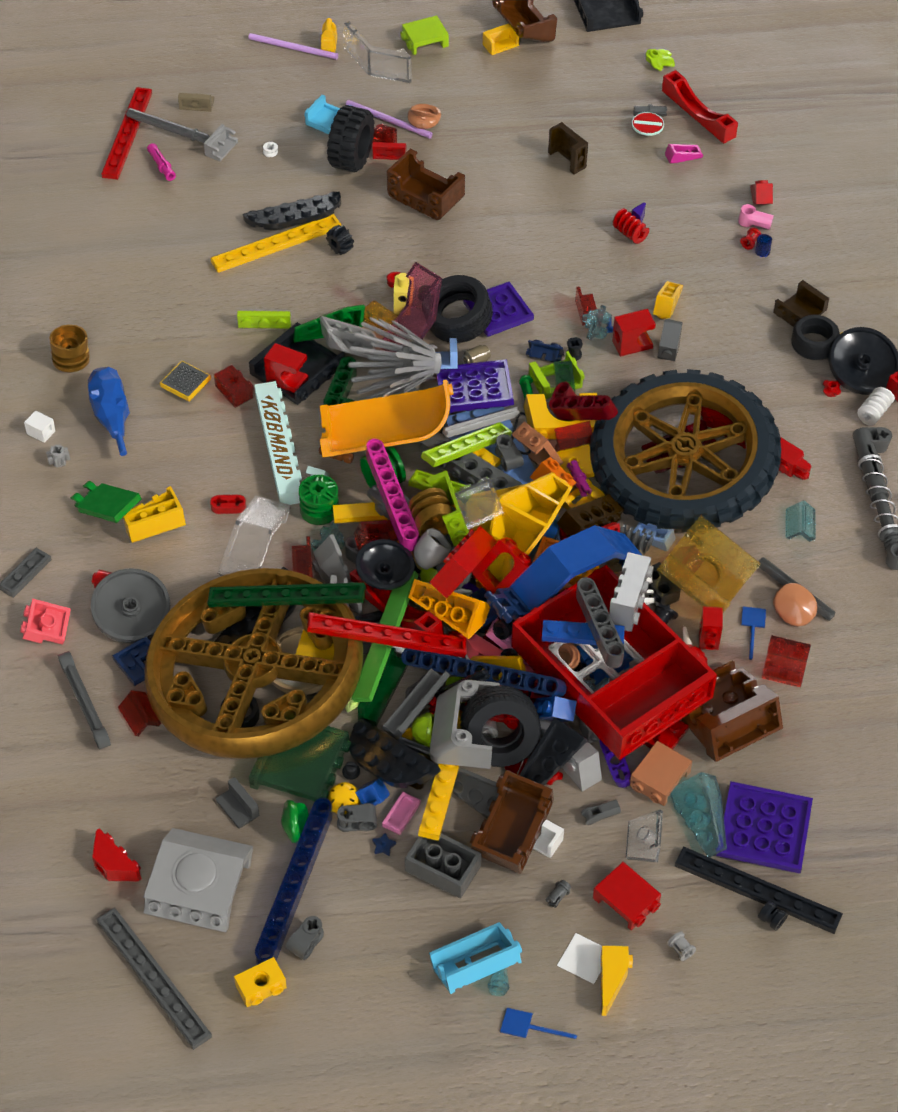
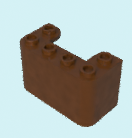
(422, 188)
(513, 821)

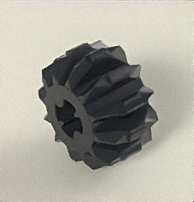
(340, 239)

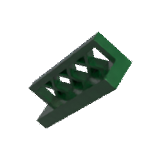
(387, 686)

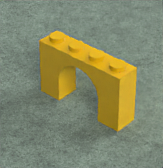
(541, 419)

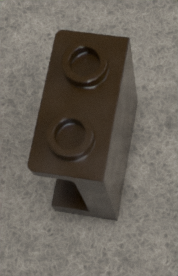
(570, 145)

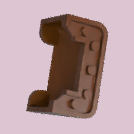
(527, 20)

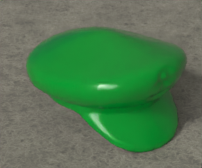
(294, 819)

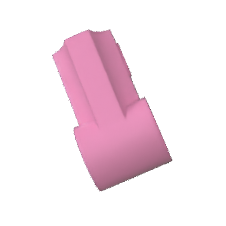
(749, 217)

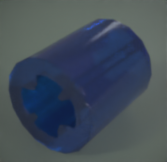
(763, 245)

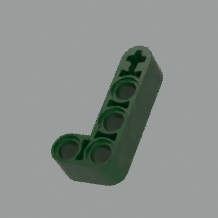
(341, 383)

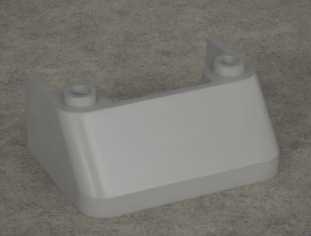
(455, 745)

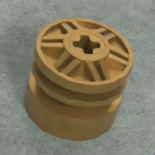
(69, 348)
(428, 508)

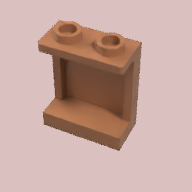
(536, 443)
(660, 773)

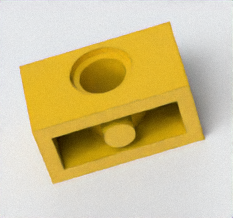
(264, 972)

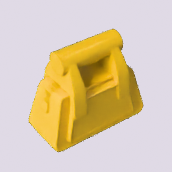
(329, 36)

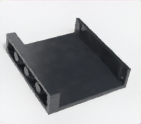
(609, 13)

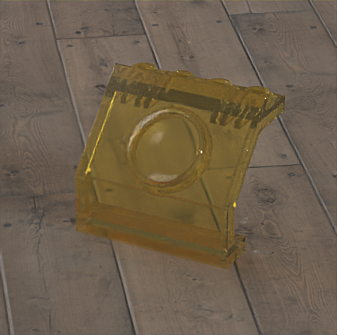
(708, 565)

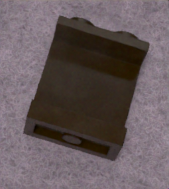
(803, 303)

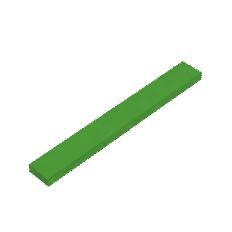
(379, 653)

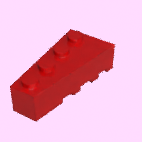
(463, 560)

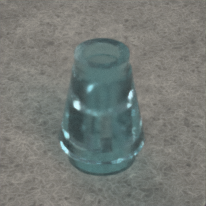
(499, 980)

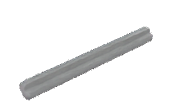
(480, 422)

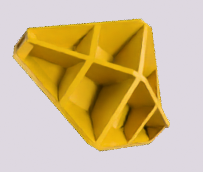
(527, 517)

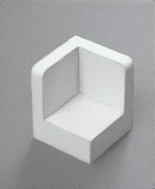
(39, 426)
(550, 839)

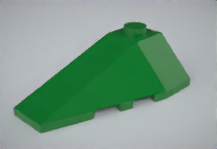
(312, 329)

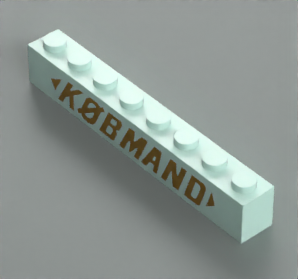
(278, 442)

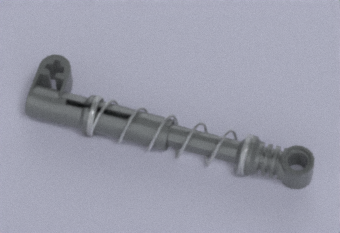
(868, 443)

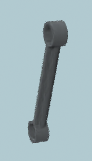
(99, 732)

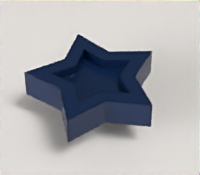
(383, 844)

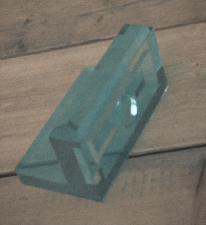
(801, 521)

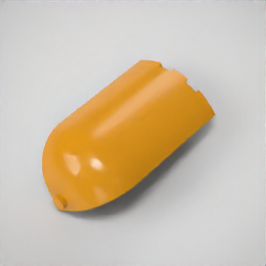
(391, 419)

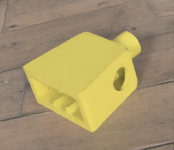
(400, 289)

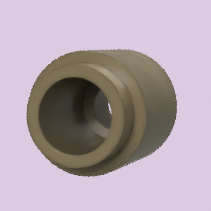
(477, 354)

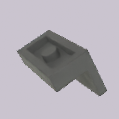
(238, 804)

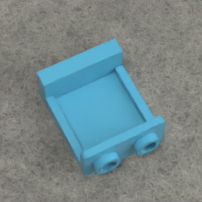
(321, 115)

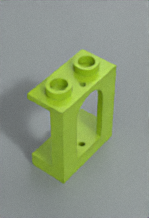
(539, 374)

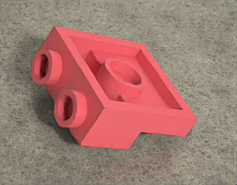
(45, 622)

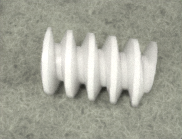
(875, 406)

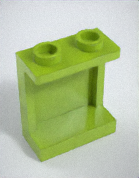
(423, 33)

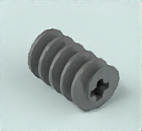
(639, 542)

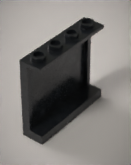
(319, 366)

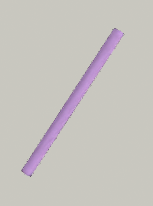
(289, 45)
(392, 120)

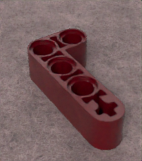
(569, 406)

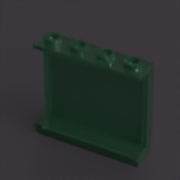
(305, 768)

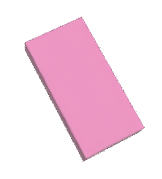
(401, 813)

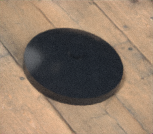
(863, 359)

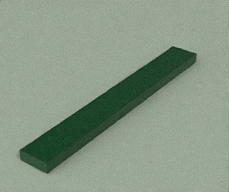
(286, 594)

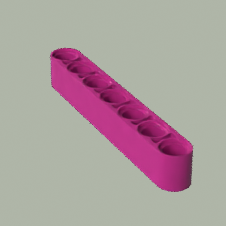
(392, 494)

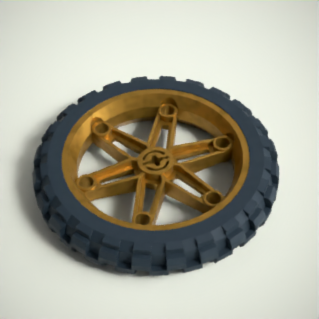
(750, 424)

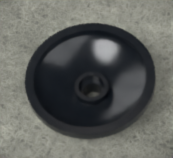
(387, 557)

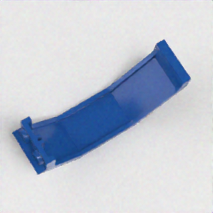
(568, 559)

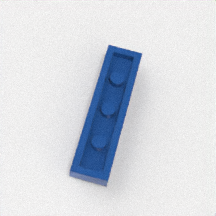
(572, 632)

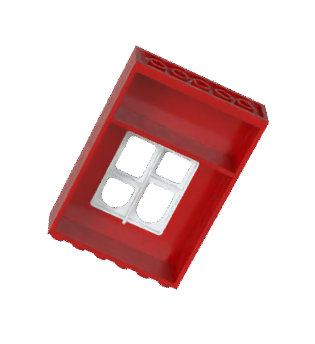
(640, 702)

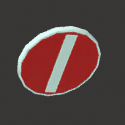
(647, 124)

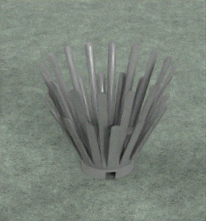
(413, 361)

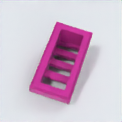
(682, 152)

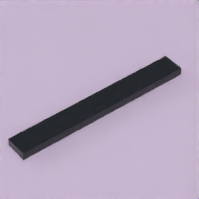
(758, 889)

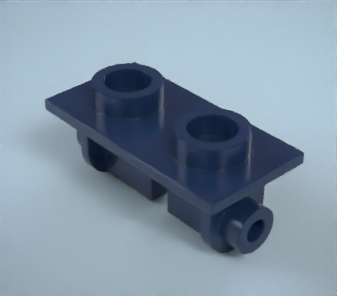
(538, 348)

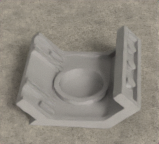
(196, 879)

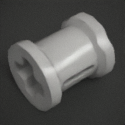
(682, 946)

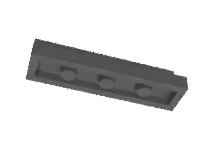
(415, 703)

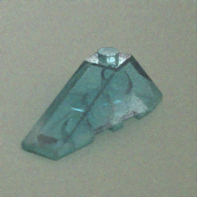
(702, 809)

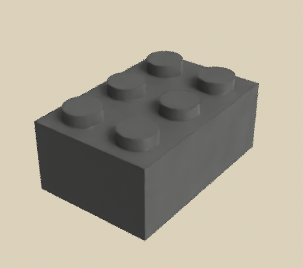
(443, 863)

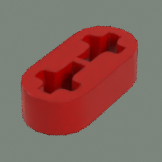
(228, 504)

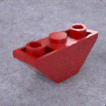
(113, 860)

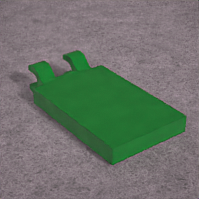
(106, 501)

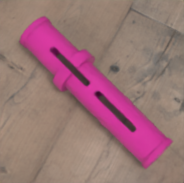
(163, 165)

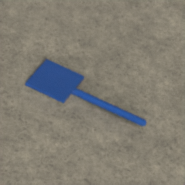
(755, 618)
(518, 1024)

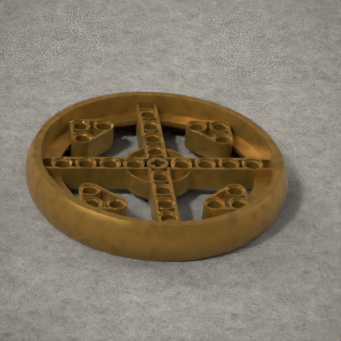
(250, 664)

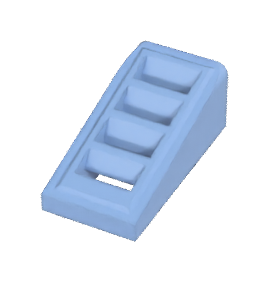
(662, 542)

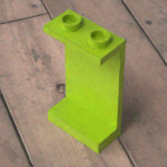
(453, 521)

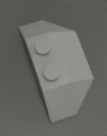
(341, 336)

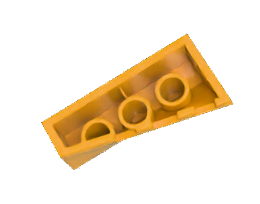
(457, 610)

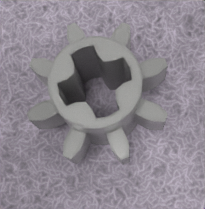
(58, 455)

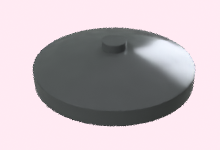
(129, 605)

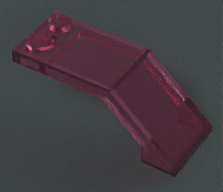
(421, 302)

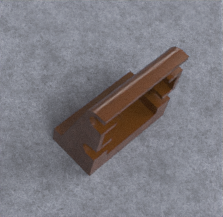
(736, 713)

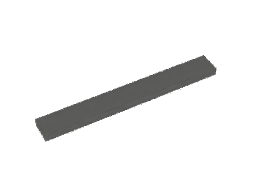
(154, 978)

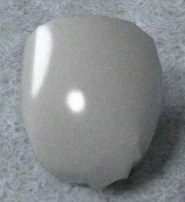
(429, 552)

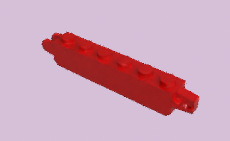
(791, 456)

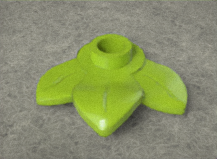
(659, 58)

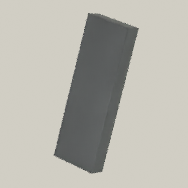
(24, 572)

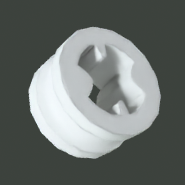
(270, 149)

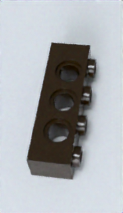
(596, 512)

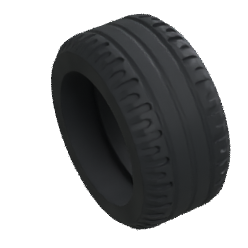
(814, 324)

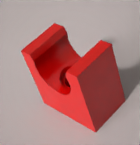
(631, 332)
(283, 367)

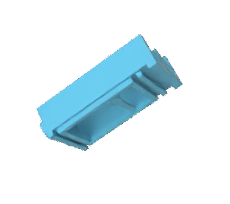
(452, 977)

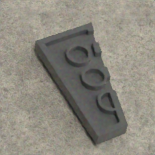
(475, 791)

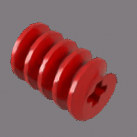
(630, 226)

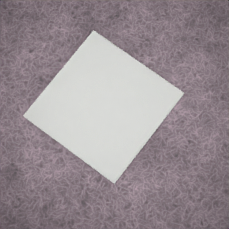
(582, 958)

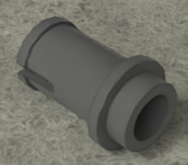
(562, 888)

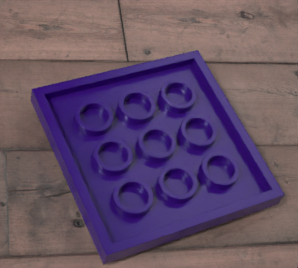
(478, 385)
(766, 827)

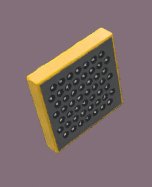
(185, 381)

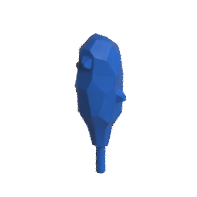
(109, 403)

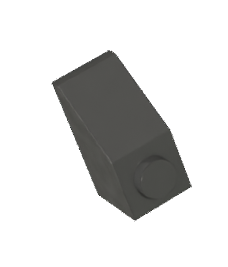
(670, 340)

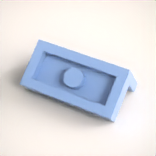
(450, 358)

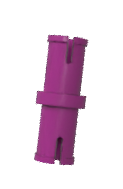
(580, 478)

